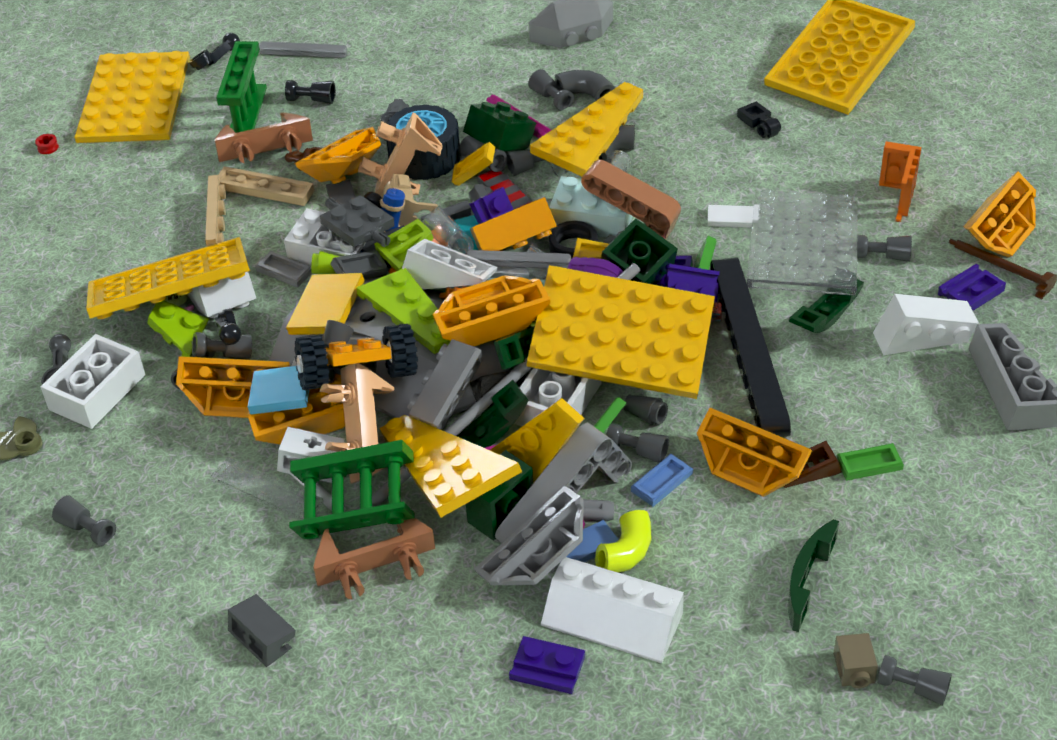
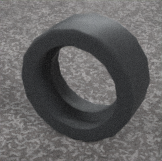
(570, 230)

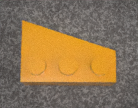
(515, 227)

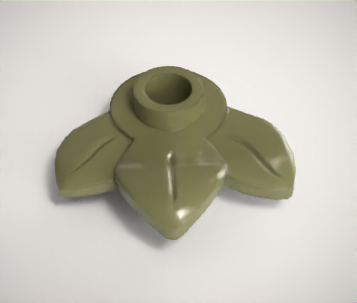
(21, 440)

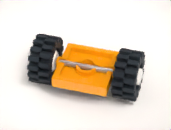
(314, 359)

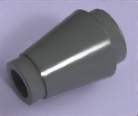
(647, 408)

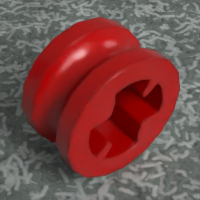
(46, 144)

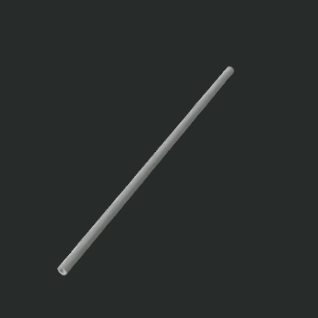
(482, 404)

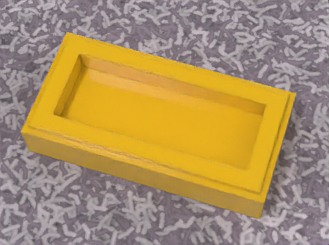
(473, 164)

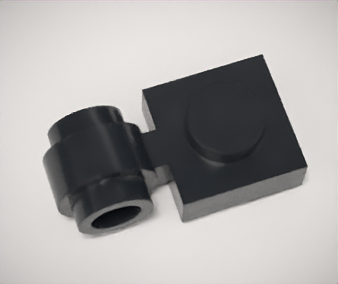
(757, 115)

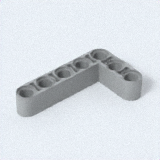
(571, 467)

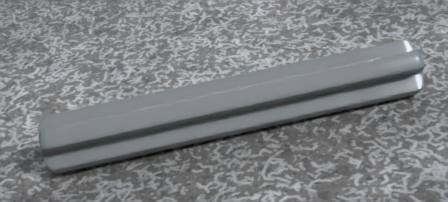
(303, 49)
(521, 259)

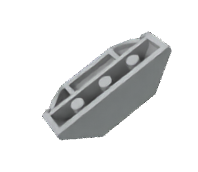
(571, 22)
(537, 543)

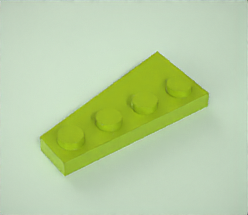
(405, 304)

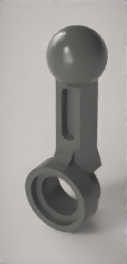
(60, 346)

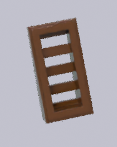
(821, 470)

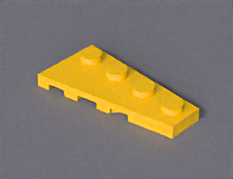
(542, 436)

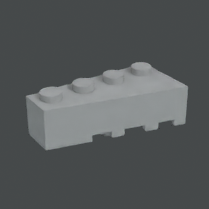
(1013, 379)

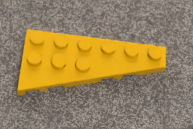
(589, 132)
(447, 466)

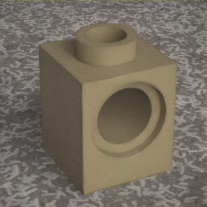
(855, 660)

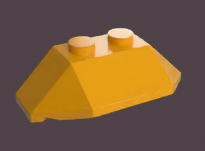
(341, 156)
(1005, 217)
(491, 309)
(219, 384)
(316, 418)
(749, 454)

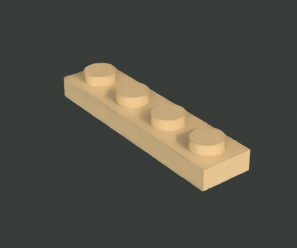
(266, 186)
(215, 208)

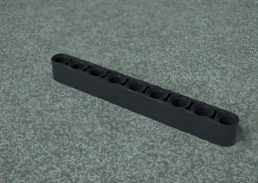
(751, 348)

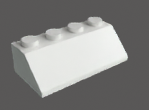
(613, 609)

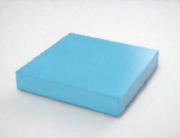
(276, 391)

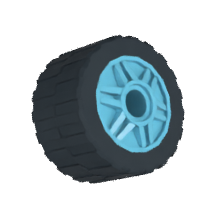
(445, 127)

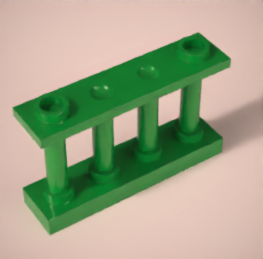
(240, 88)
(338, 466)

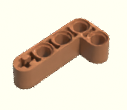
(632, 196)

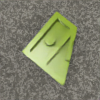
(402, 241)
(176, 325)

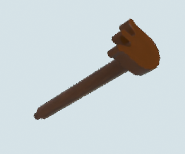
(1046, 281)

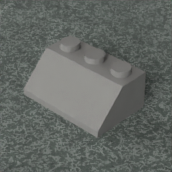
(445, 384)

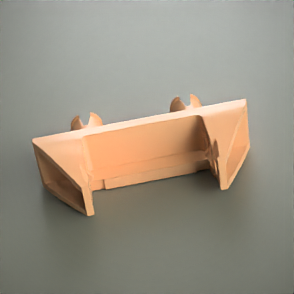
(411, 138)
(359, 407)

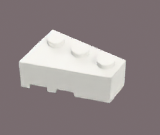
(923, 323)

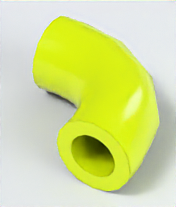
(631, 546)

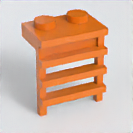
(900, 171)

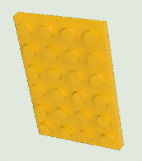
(840, 54)
(133, 97)
(165, 277)
(622, 332)

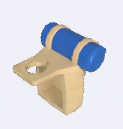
(399, 201)

